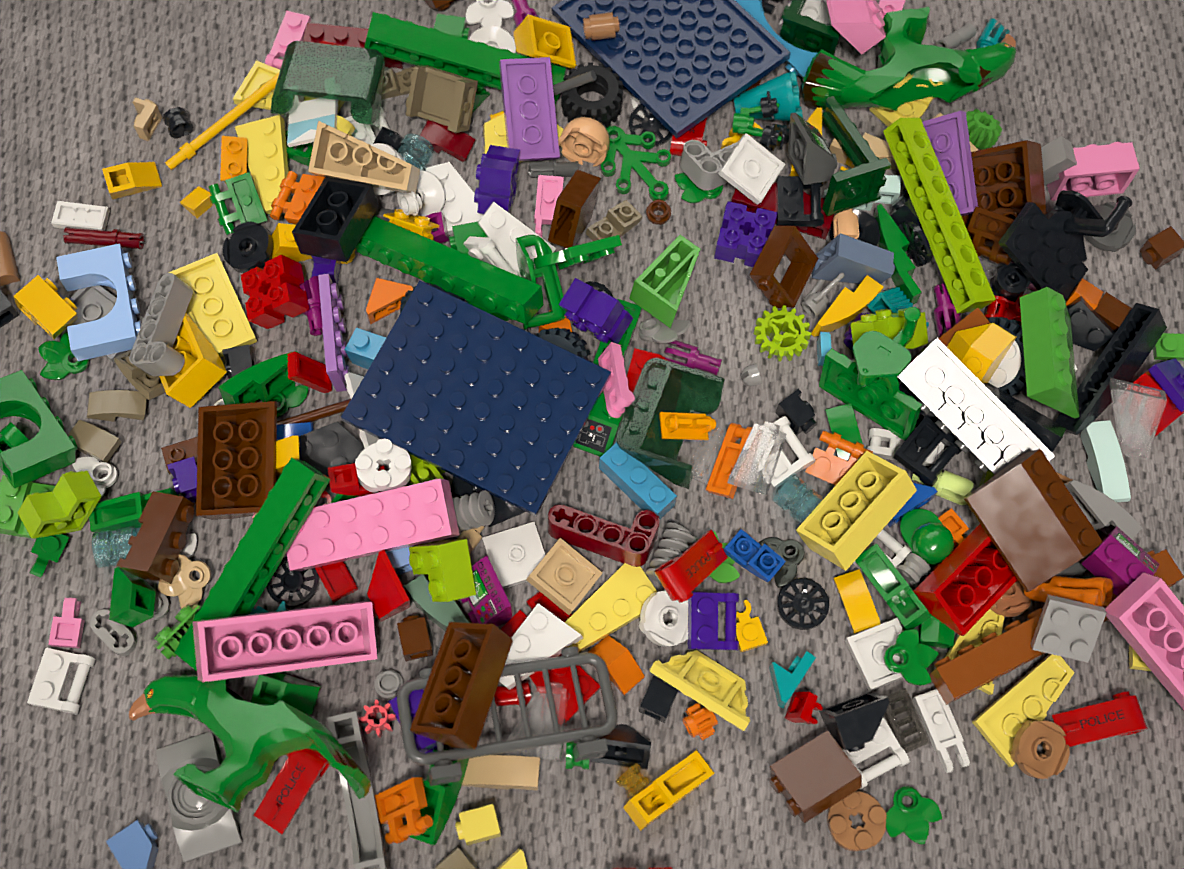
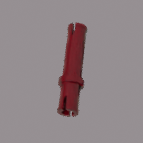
(103, 238)

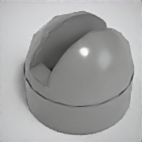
(752, 375)

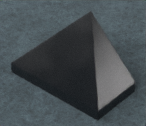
(625, 748)

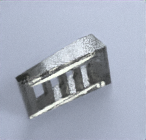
(908, 706)

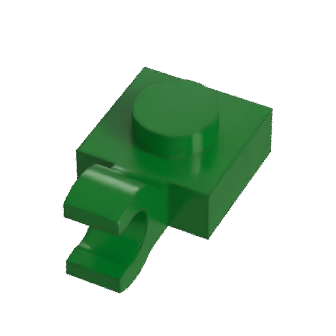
(47, 549)

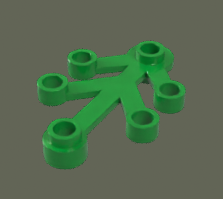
(634, 160)

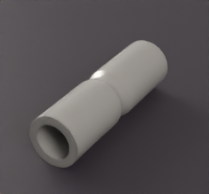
(958, 37)

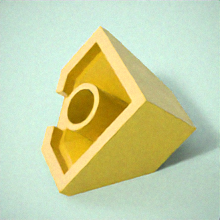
(982, 348)

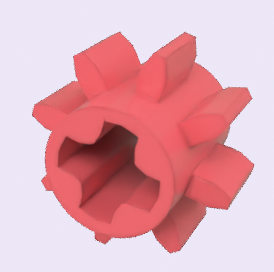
(384, 722)

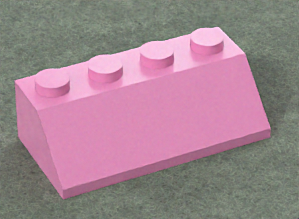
(857, 22)

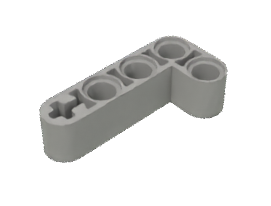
(703, 165)
(160, 327)

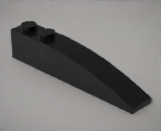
(1119, 361)

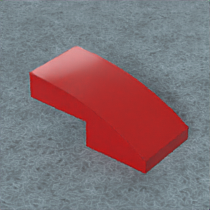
(345, 480)

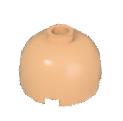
(585, 141)

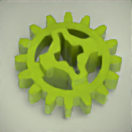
(773, 324)

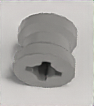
(913, 569)

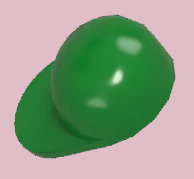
(926, 536)

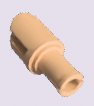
(846, 223)

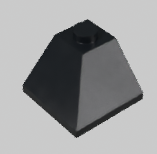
(855, 720)

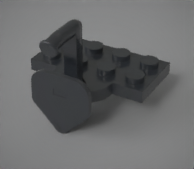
(1048, 243)

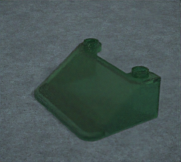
(332, 74)
(672, 389)

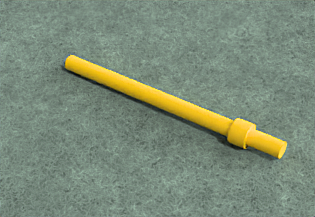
(189, 150)

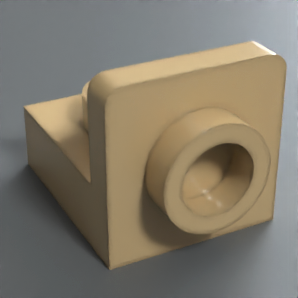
(147, 118)

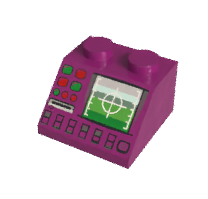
(1120, 561)
(490, 602)

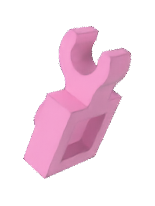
(68, 629)

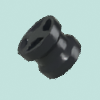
(177, 122)

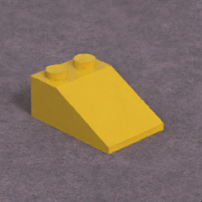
(201, 366)

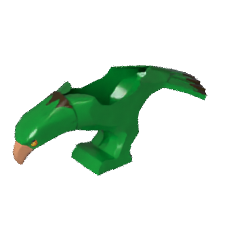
(904, 54)
(250, 734)

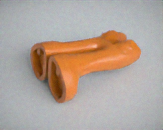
(1092, 591)

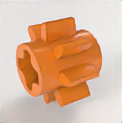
(699, 721)

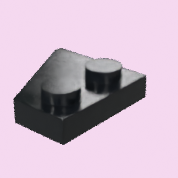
(1088, 326)

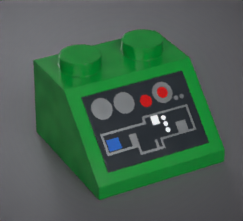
(600, 430)

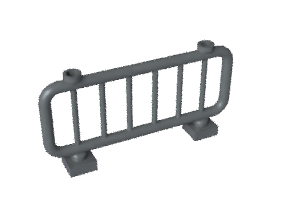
(587, 749)

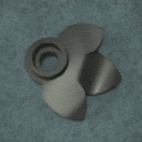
(789, 569)

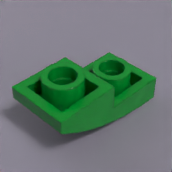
(843, 421)

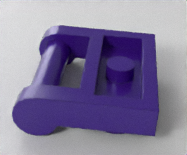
(704, 621)

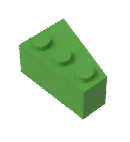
(665, 280)

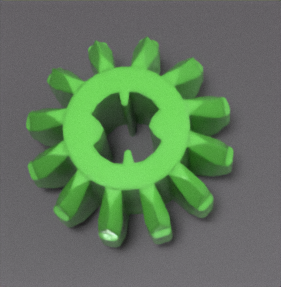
(982, 129)

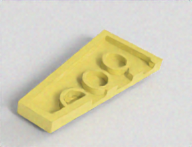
(266, 156)
(611, 606)

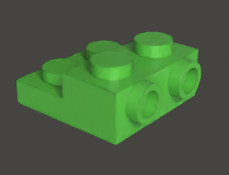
(10, 503)

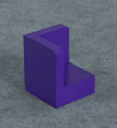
(326, 266)

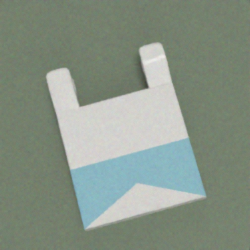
(305, 117)

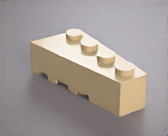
(351, 159)

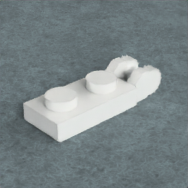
(941, 728)

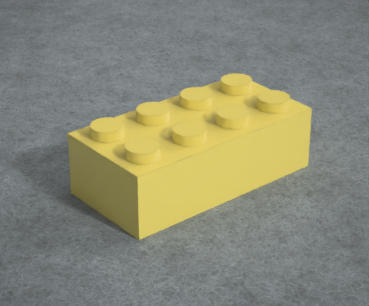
(856, 510)

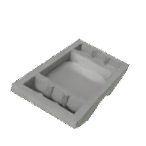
(197, 822)

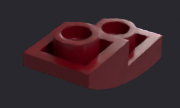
(452, 143)

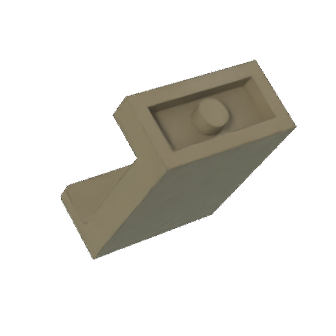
(441, 97)

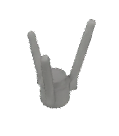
(816, 302)

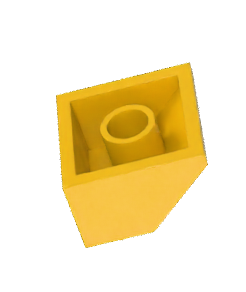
(545, 39)

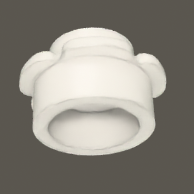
(410, 203)

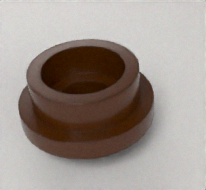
(661, 206)

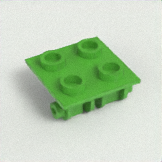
(165, 636)

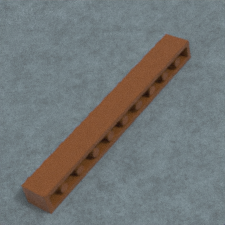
(1011, 649)

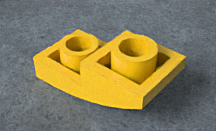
(857, 601)

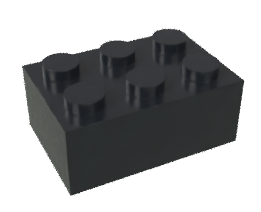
(335, 219)

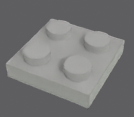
(1068, 628)

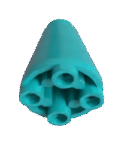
(782, 88)

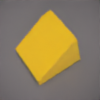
(197, 202)

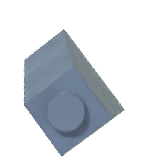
(853, 259)

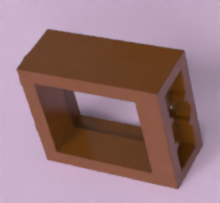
(802, 258)

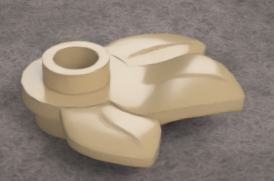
(184, 585)

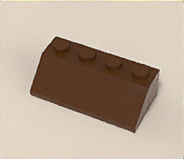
(462, 684)

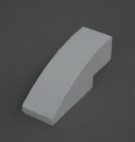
(1056, 158)
(1101, 510)

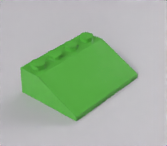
(1049, 351)

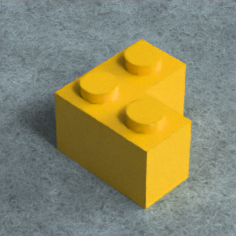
(45, 307)

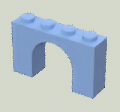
(119, 327)

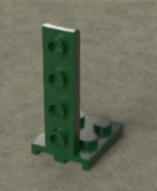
(805, 32)
(858, 184)

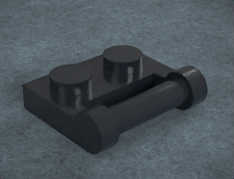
(791, 204)
(921, 445)

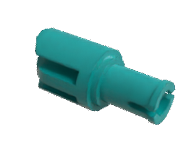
(991, 35)

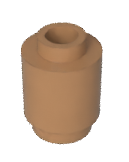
(600, 26)

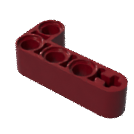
(562, 518)

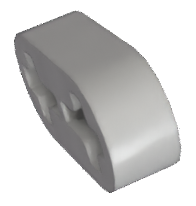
(108, 637)

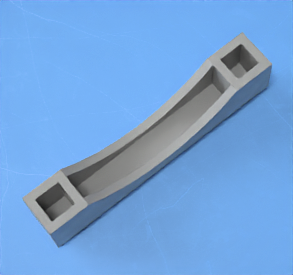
(361, 813)

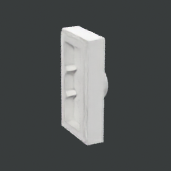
(80, 216)

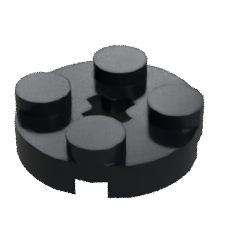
(259, 253)

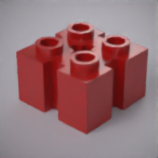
(274, 292)

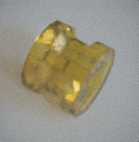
(633, 781)

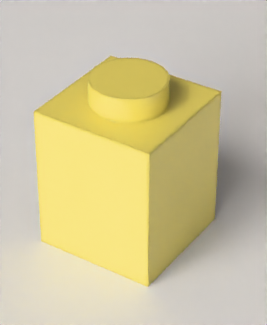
(478, 825)

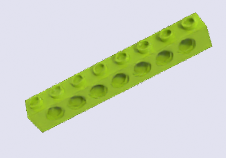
(939, 215)

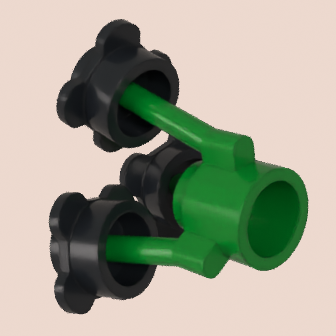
(771, 135)

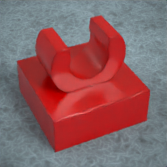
(802, 707)

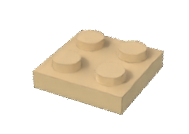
(564, 576)

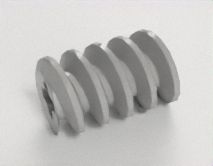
(474, 510)
(671, 546)

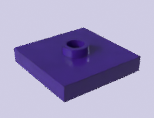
(1171, 379)

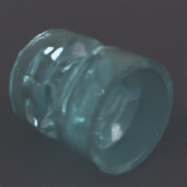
(416, 150)
(797, 498)
(111, 547)

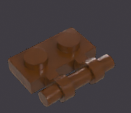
(991, 226)

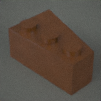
(160, 538)

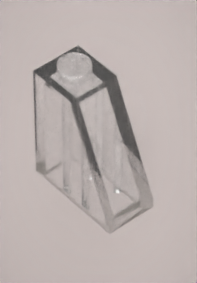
(1136, 415)
(758, 458)
(541, 723)

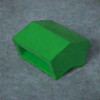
(936, 634)

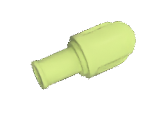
(951, 486)

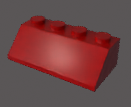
(966, 583)

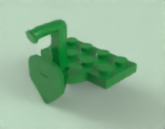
(546, 264)
(872, 379)

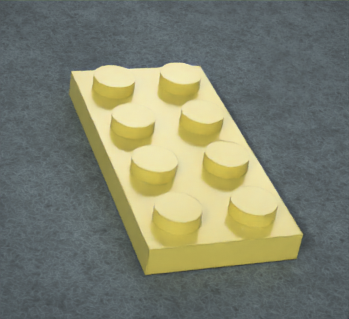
(215, 304)

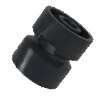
(1009, 282)

